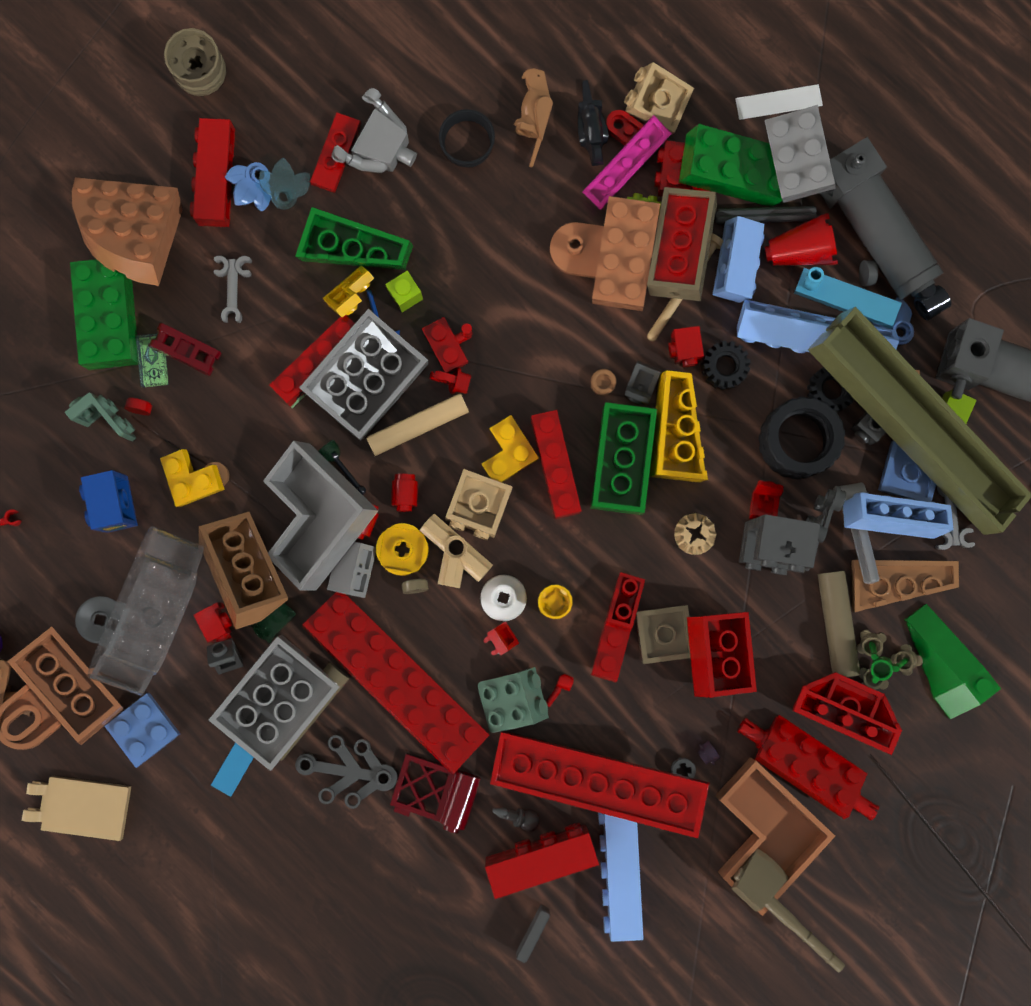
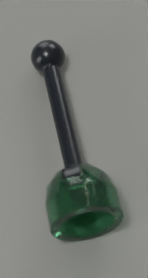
(331, 453)

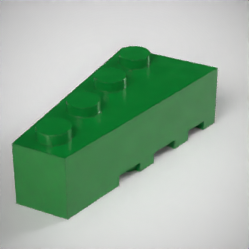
(346, 242)

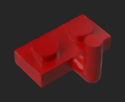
(446, 344)

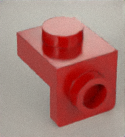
(765, 499)

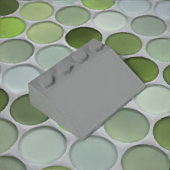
(364, 375)
(274, 702)

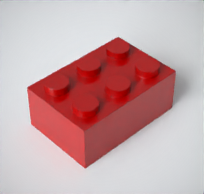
(721, 654)

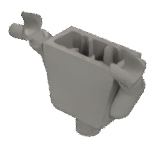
(380, 142)

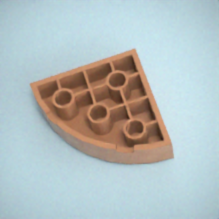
(127, 225)

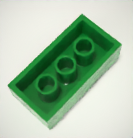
(730, 165)
(103, 316)
(623, 458)

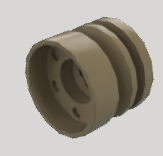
(191, 49)

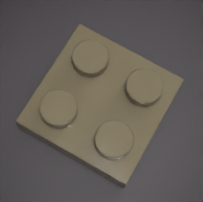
(663, 634)

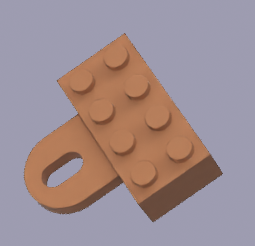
(56, 694)

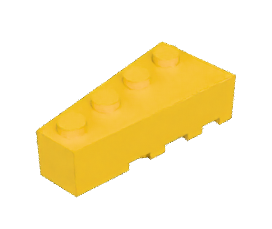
(677, 440)

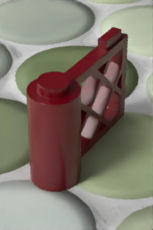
(455, 801)

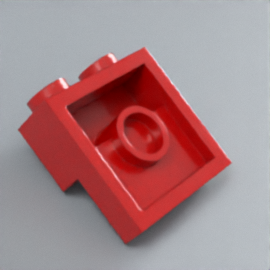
(671, 160)

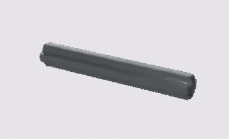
(768, 214)

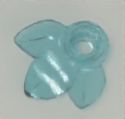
(284, 181)

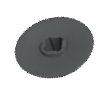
(86, 616)

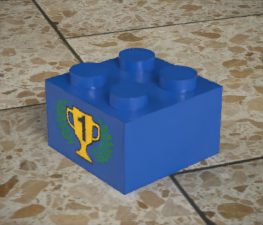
(108, 501)

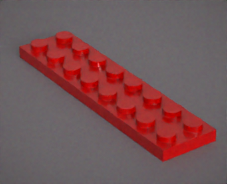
(395, 681)
(600, 784)

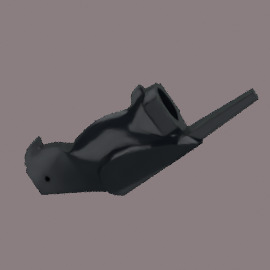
(591, 126)

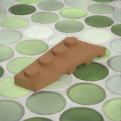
(902, 581)

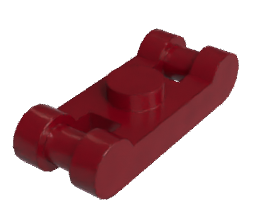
(185, 349)

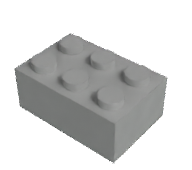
(800, 154)

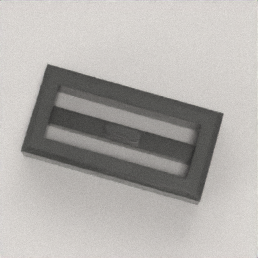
(533, 934)

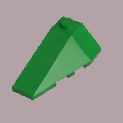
(953, 672)

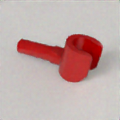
(6, 519)
(564, 682)

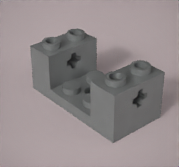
(779, 544)

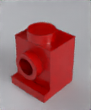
(214, 623)

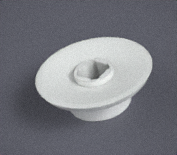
(508, 585)

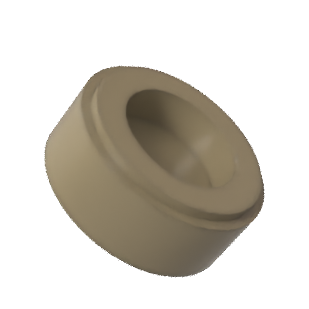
(415, 586)

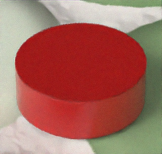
(138, 406)

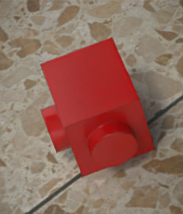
(686, 346)

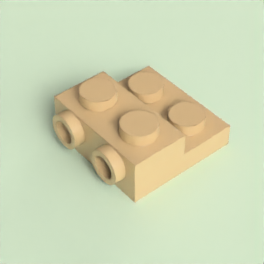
(658, 95)
(478, 504)

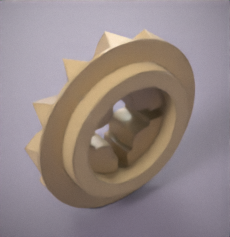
(683, 536)

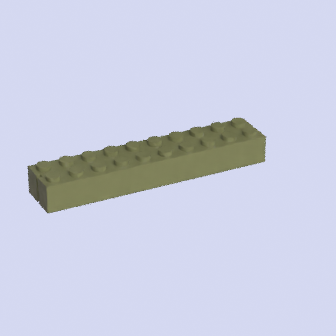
(920, 422)

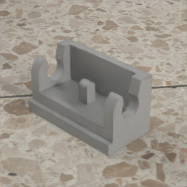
(353, 571)

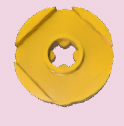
(390, 558)

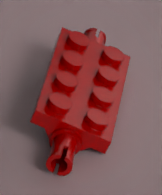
(810, 766)

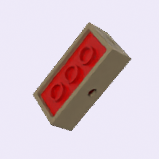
(682, 244)

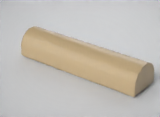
(417, 424)

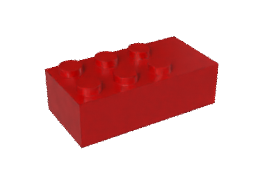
(541, 860)

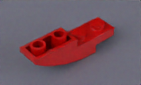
(617, 627)

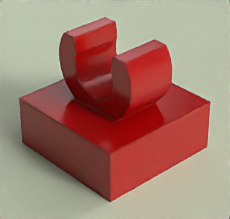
(502, 638)

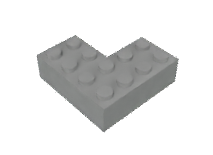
(327, 518)

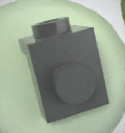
(642, 383)
(224, 656)

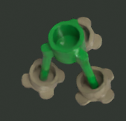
(883, 667)

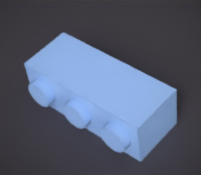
(739, 259)

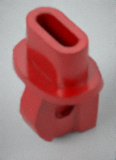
(457, 381)

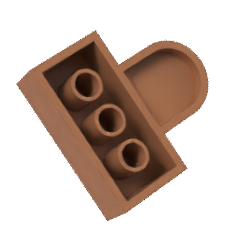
(612, 253)

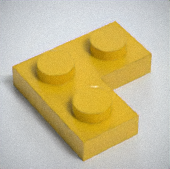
(344, 297)
(516, 451)
(186, 484)

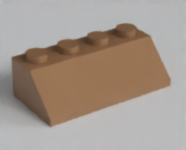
(242, 569)

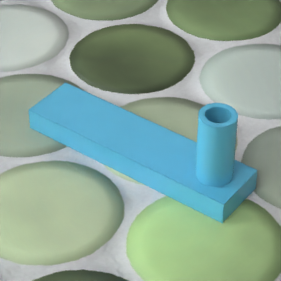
(844, 296)

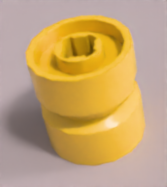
(555, 601)

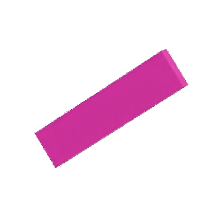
(626, 162)

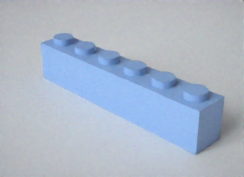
(787, 327)
(622, 879)

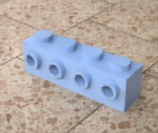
(897, 515)

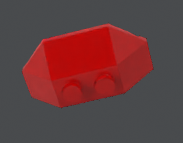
(850, 710)

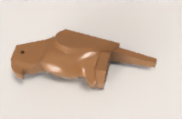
(534, 109)

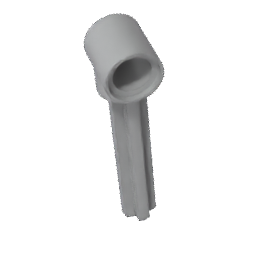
(862, 541)

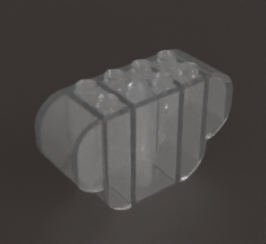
(147, 612)

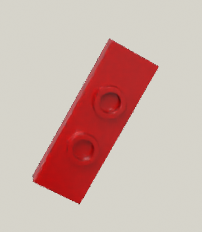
(342, 133)

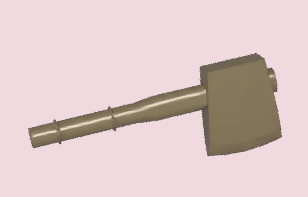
(757, 886)

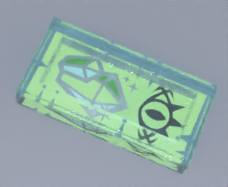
(151, 363)

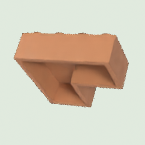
(778, 824)

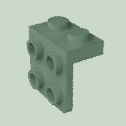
(91, 407)
(513, 700)

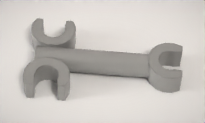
(231, 270)
(954, 537)

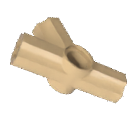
(454, 565)

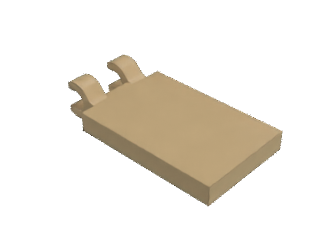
(80, 807)

